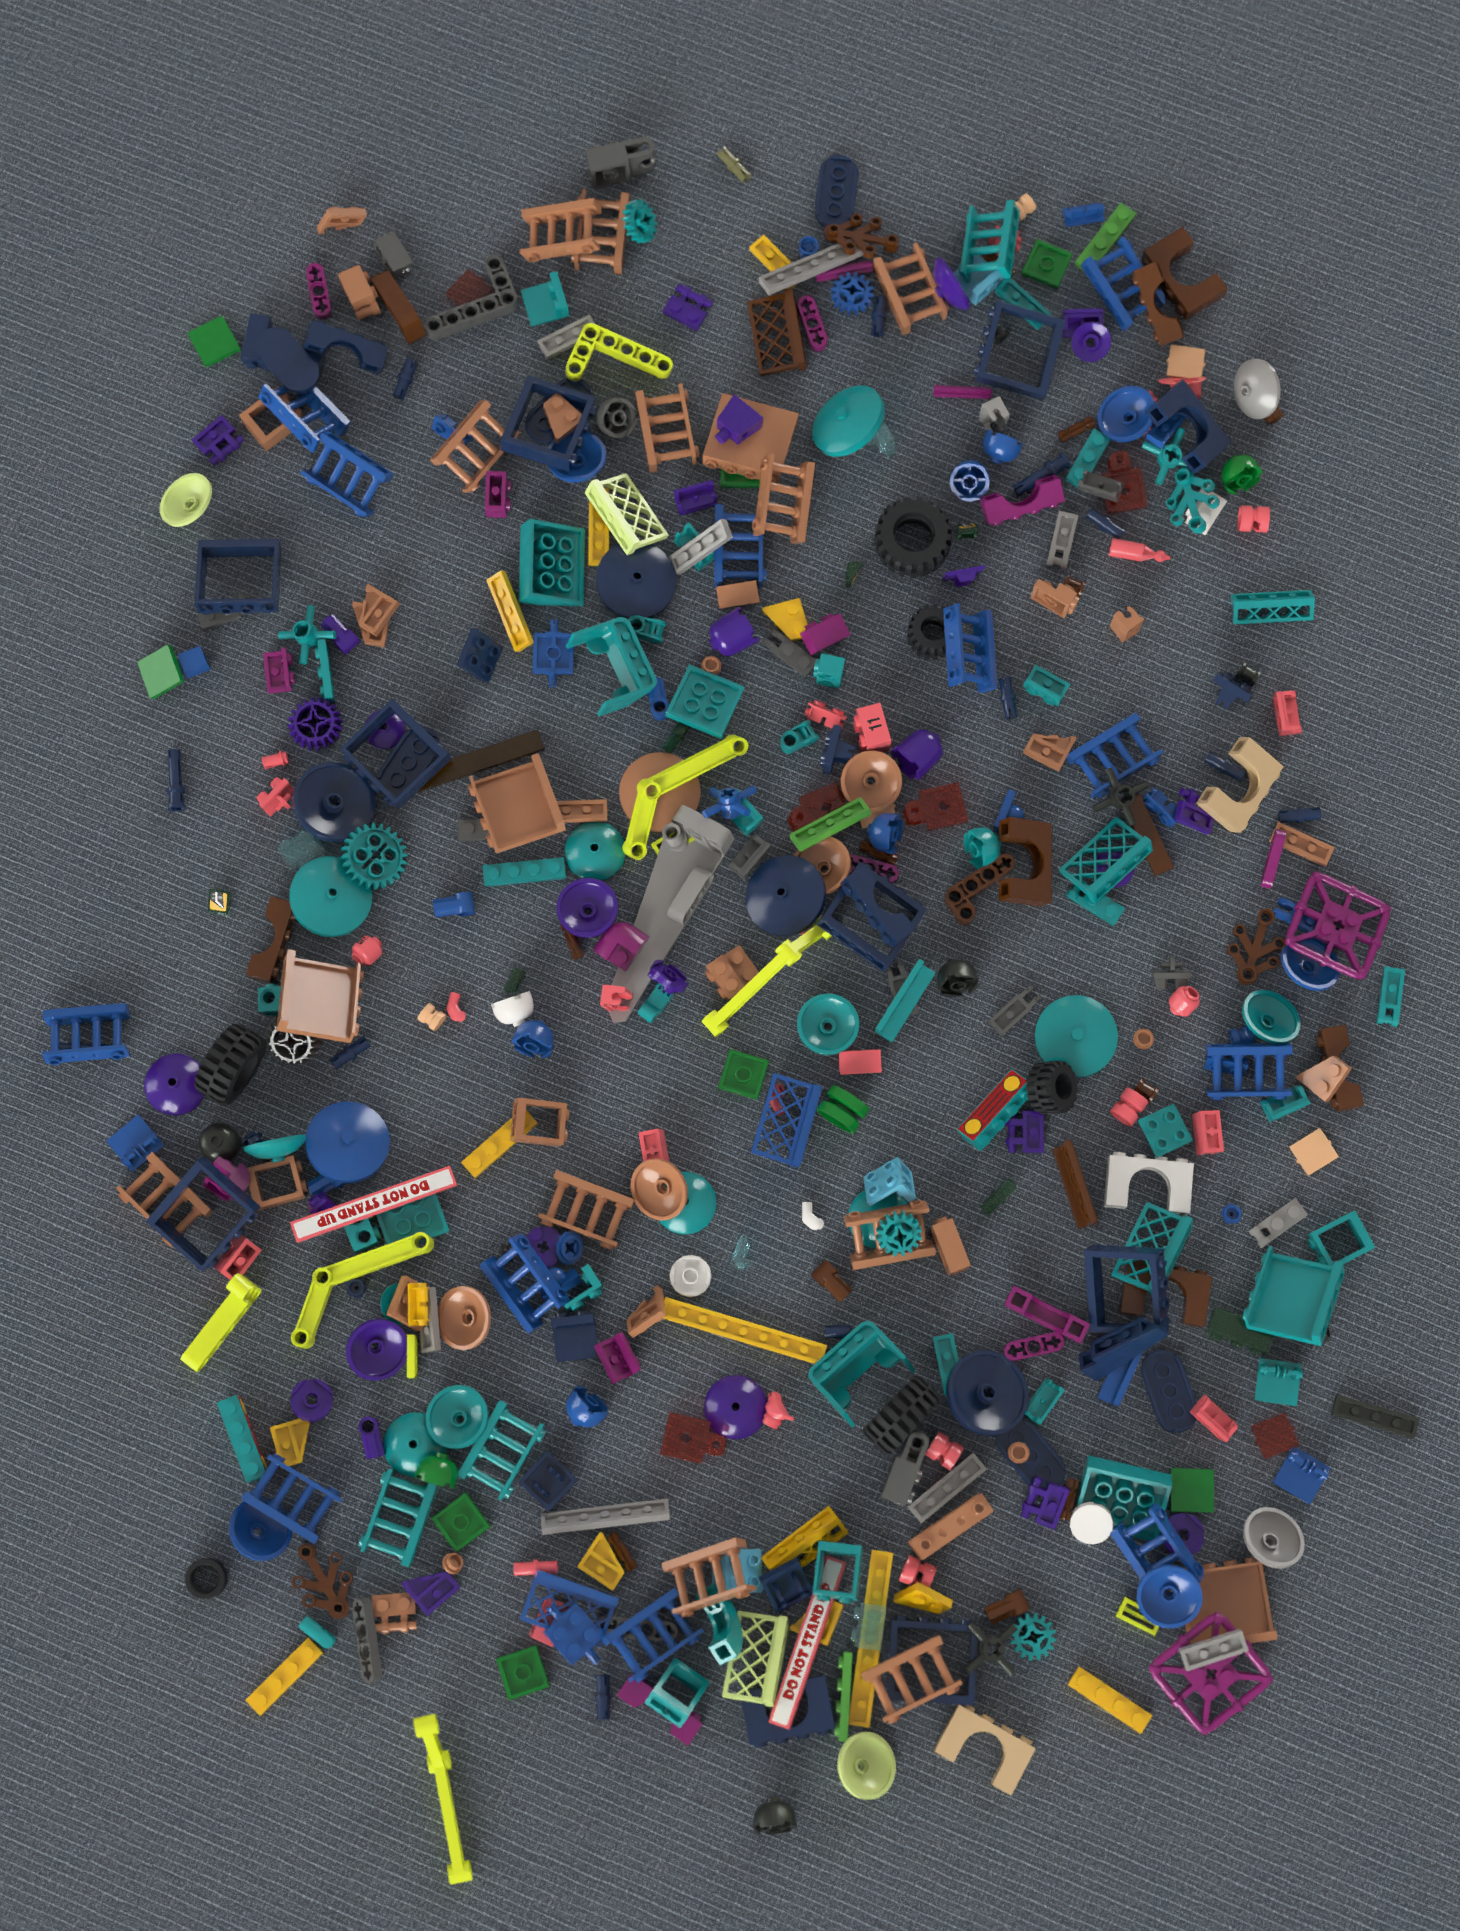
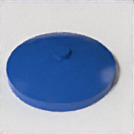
(347, 1142)

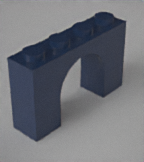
(249, 356)
(1210, 437)
(817, 1718)

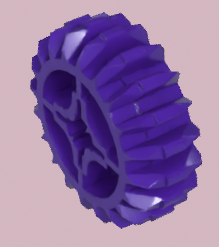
(307, 724)

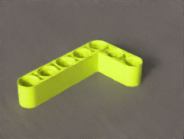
(614, 351)
(222, 1322)

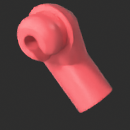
(453, 1009)
(775, 1103)

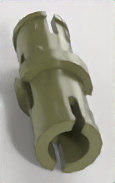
(734, 164)

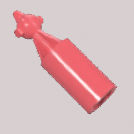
(1135, 551)

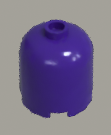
(732, 633)
(918, 753)

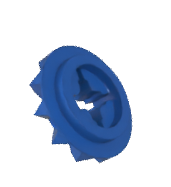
(576, 1247)

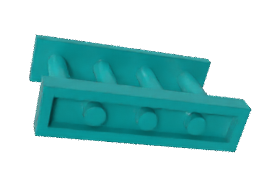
(1005, 248)
(481, 1451)
(414, 1533)

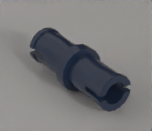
(878, 316)
(405, 378)
(1105, 523)
(1007, 698)
(1225, 766)
(1299, 815)
(350, 1052)
(603, 1697)

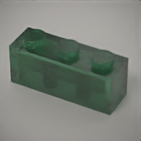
(1233, 1329)

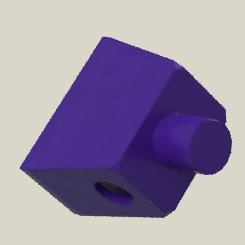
(737, 421)

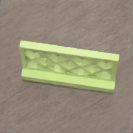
(615, 518)
(774, 1663)

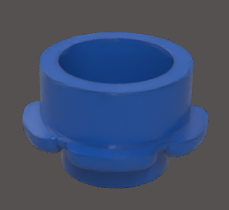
(1225, 1212)

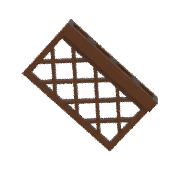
(794, 333)
(1074, 1185)

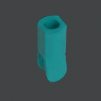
(317, 1632)

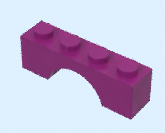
(1046, 493)
(1046, 1315)
(637, 1693)

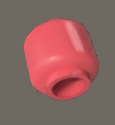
(367, 950)
(1184, 1001)

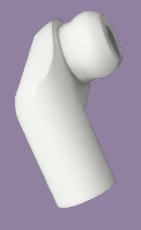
(809, 1218)

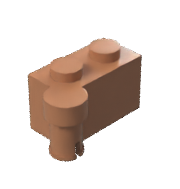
(359, 292)

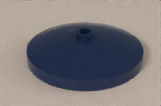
(630, 596)
(336, 785)
(797, 907)
(1003, 1387)

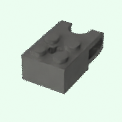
(619, 161)
(905, 1472)

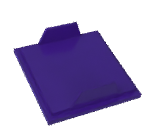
(964, 576)

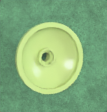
(186, 500)
(875, 1762)

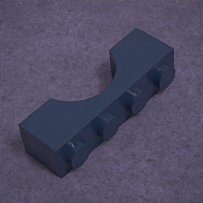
(369, 353)
(890, 926)

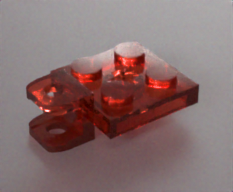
(1133, 481)
(812, 803)
(928, 811)
(701, 1440)

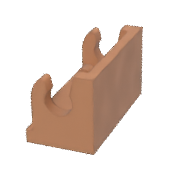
(737, 594)
(1126, 627)

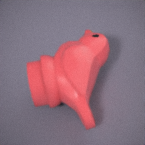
(775, 1411)

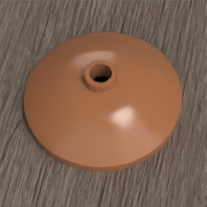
(886, 775)
(829, 854)
(650, 1191)
(455, 1317)

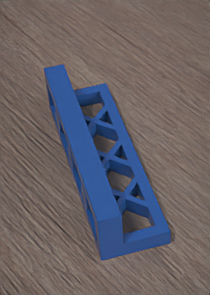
(1118, 1381)

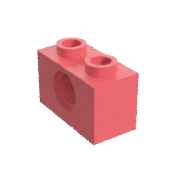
(237, 1258)

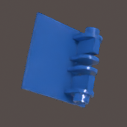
(135, 1143)
(1301, 1475)

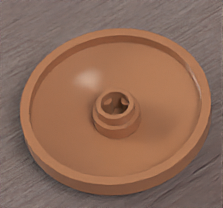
(669, 802)

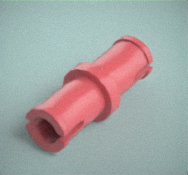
(529, 1568)

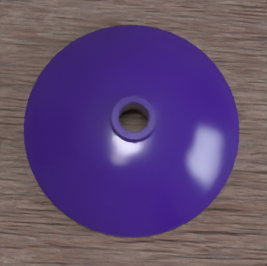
(949, 286)
(582, 896)
(178, 1098)
(382, 1360)
(719, 1409)

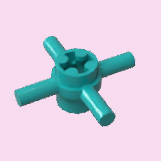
(1162, 458)
(306, 634)

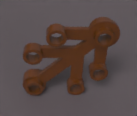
(838, 233)
(1254, 950)
(324, 1584)

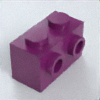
(496, 494)
(825, 633)

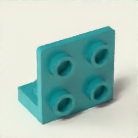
(545, 301)
(595, 1291)

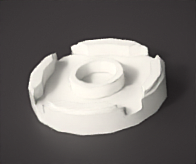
(690, 1276)
(1091, 1523)

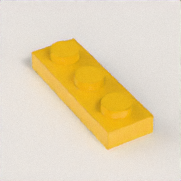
(769, 254)

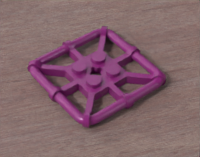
(1325, 929)
(1209, 1686)

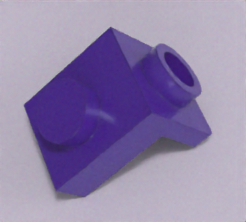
(319, 1203)

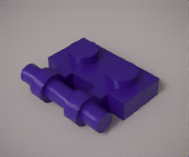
(684, 312)
(213, 436)
(1191, 815)
(1032, 1132)
(1051, 1505)

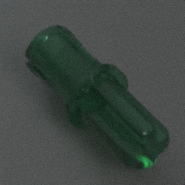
(676, 735)
(998, 1196)

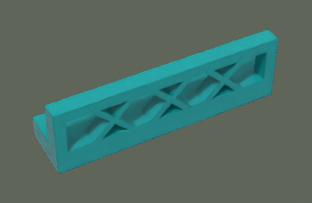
(1269, 600)
(905, 1001)

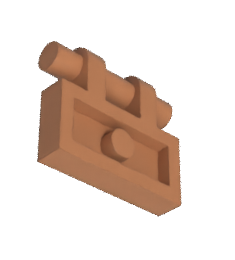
(394, 1605)

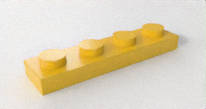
(598, 536)
(510, 611)
(494, 1147)
(284, 1676)
(1109, 1699)

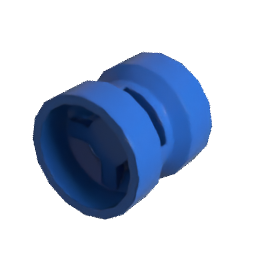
(807, 245)
(1241, 1036)

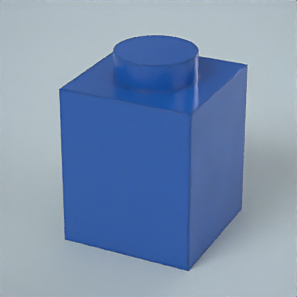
(193, 662)

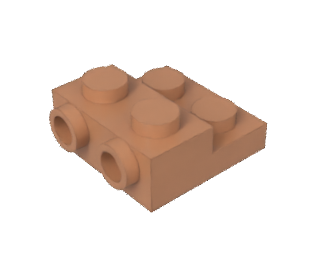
(1058, 600)
(731, 972)

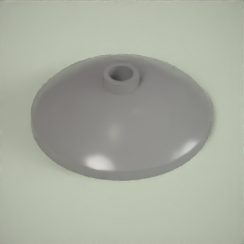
(1257, 388)
(1279, 1532)

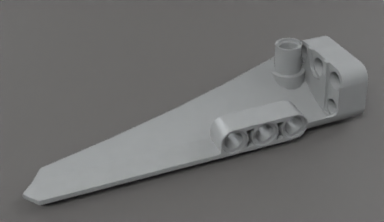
(673, 893)

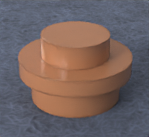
(711, 664)
(1143, 1039)
(1018, 1452)
(452, 1563)

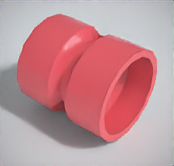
(1253, 519)
(1129, 1106)
(944, 1451)
(911, 1569)

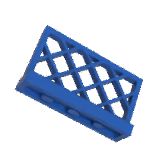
(803, 1126)
(573, 1589)

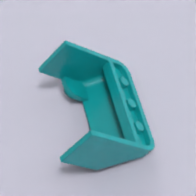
(626, 656)
(850, 1360)

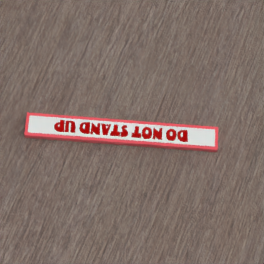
(373, 1204)
(806, 1647)

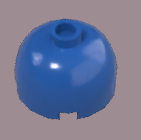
(1001, 447)
(969, 480)
(885, 831)
(533, 1038)
(585, 1409)

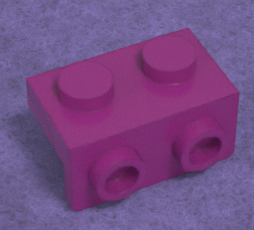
(278, 672)
(617, 1358)

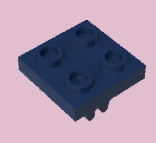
(479, 655)
(1231, 689)
(837, 750)
(548, 1481)
(786, 1585)

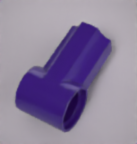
(345, 638)
(371, 1440)

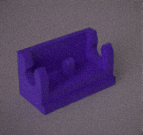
(1077, 317)
(695, 498)

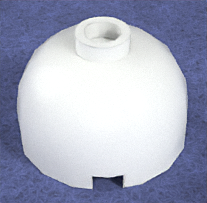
(514, 1009)

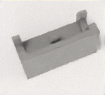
(994, 412)

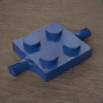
(551, 654)
(573, 1633)

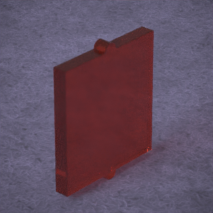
(468, 289)
(1274, 1436)

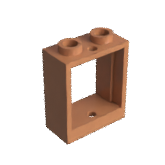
(275, 436)
(518, 1122)
(255, 1187)
(949, 1246)

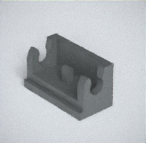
(392, 254)
(1101, 486)
(749, 857)

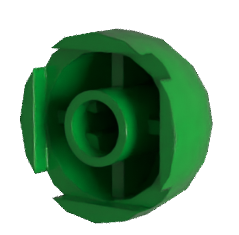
(1240, 473)
(437, 1470)

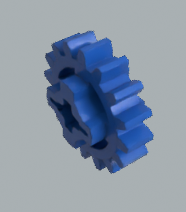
(842, 292)

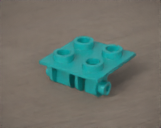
(1165, 1130)
(1278, 1382)

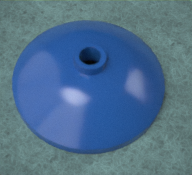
(1121, 407)
(591, 458)
(1307, 971)
(272, 1536)
(1173, 1608)

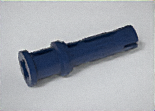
(1048, 469)
(175, 788)

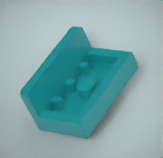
(1046, 685)

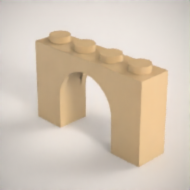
(1262, 773)
(1015, 1751)

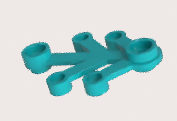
(1185, 479)

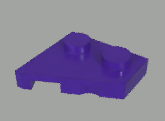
(431, 1590)

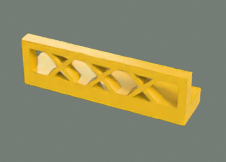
(803, 1539)

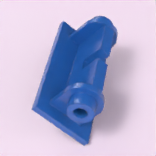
(1083, 214)
(445, 427)
(1155, 802)
(1227, 1065)

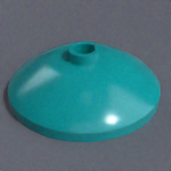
(595, 864)
(828, 1010)
(1271, 1017)
(276, 1148)
(860, 1204)
(698, 1211)
(445, 1412)
(397, 1443)

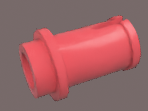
(275, 760)

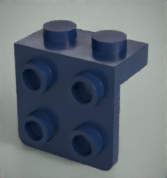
(574, 1336)

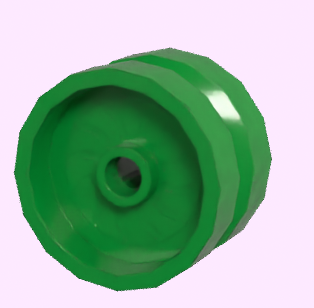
(843, 1109)

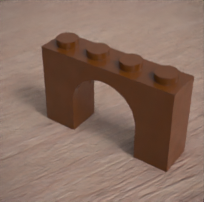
(1187, 299)
(1036, 838)
(1194, 1286)

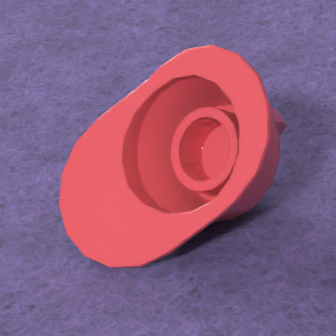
(1194, 383)

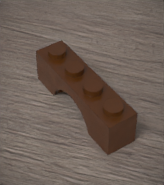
(1166, 327)
(265, 964)
(1332, 1043)

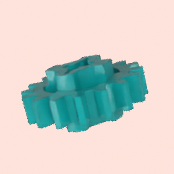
(639, 221)
(908, 1234)
(1035, 1647)

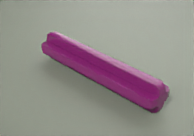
(834, 273)
(962, 392)

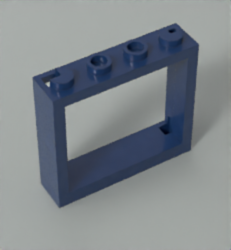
(984, 351)
(538, 453)
(237, 548)
(370, 728)
(855, 942)
(177, 1240)
(1094, 1283)
(942, 1624)

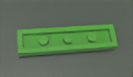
(1108, 234)
(830, 824)
(843, 1704)

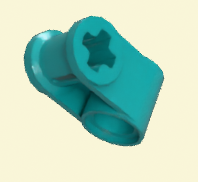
(648, 628)
(802, 735)

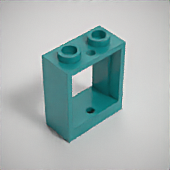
(1358, 1231)
(843, 1550)
(661, 1699)

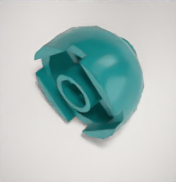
(983, 846)

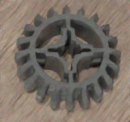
(288, 1048)

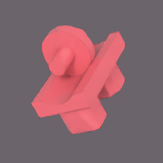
(277, 797)

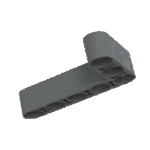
(477, 306)

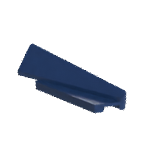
(1119, 1347)

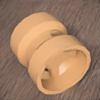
(1025, 205)
(431, 1017)

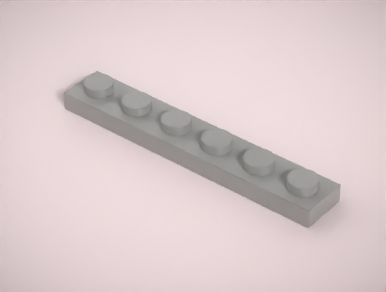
(806, 268)
(605, 1516)

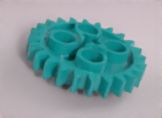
(387, 868)

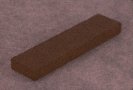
(1158, 858)

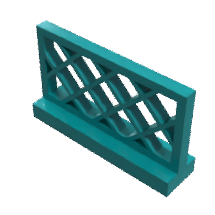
(1120, 867)
(1171, 1251)

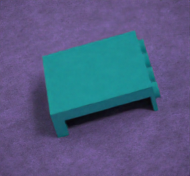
(1293, 1297)

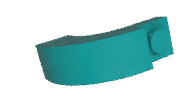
(726, 1628)

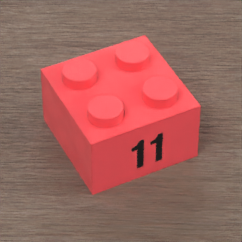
(872, 729)

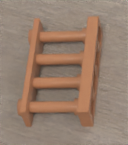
(552, 214)
(616, 242)
(898, 303)
(648, 421)
(455, 442)
(801, 492)
(171, 1179)
(602, 1196)
(876, 1257)
(950, 1526)
(695, 1561)
(913, 1657)

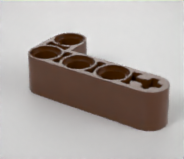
(398, 306)
(981, 883)

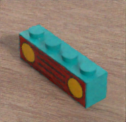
(994, 1110)
(243, 1438)

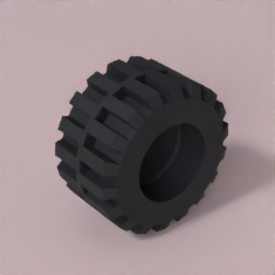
(916, 638)
(1051, 1087)

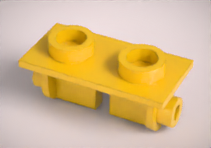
(417, 1304)

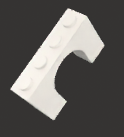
(1176, 1174)

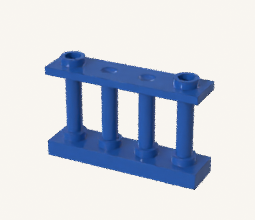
(1103, 284)
(322, 407)
(363, 464)
(722, 555)
(983, 643)
(1113, 736)
(87, 1014)
(1238, 1051)
(510, 1292)
(290, 1519)
(1136, 1554)
(633, 1626)

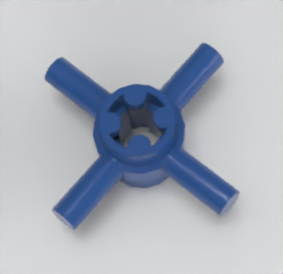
(729, 802)

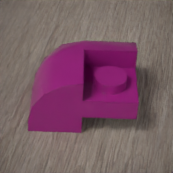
(621, 944)
(238, 1175)

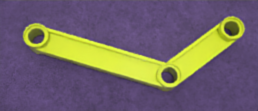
(670, 779)
(787, 953)
(348, 1270)
(438, 1763)

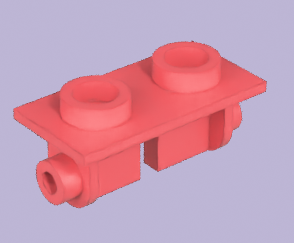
(818, 711)

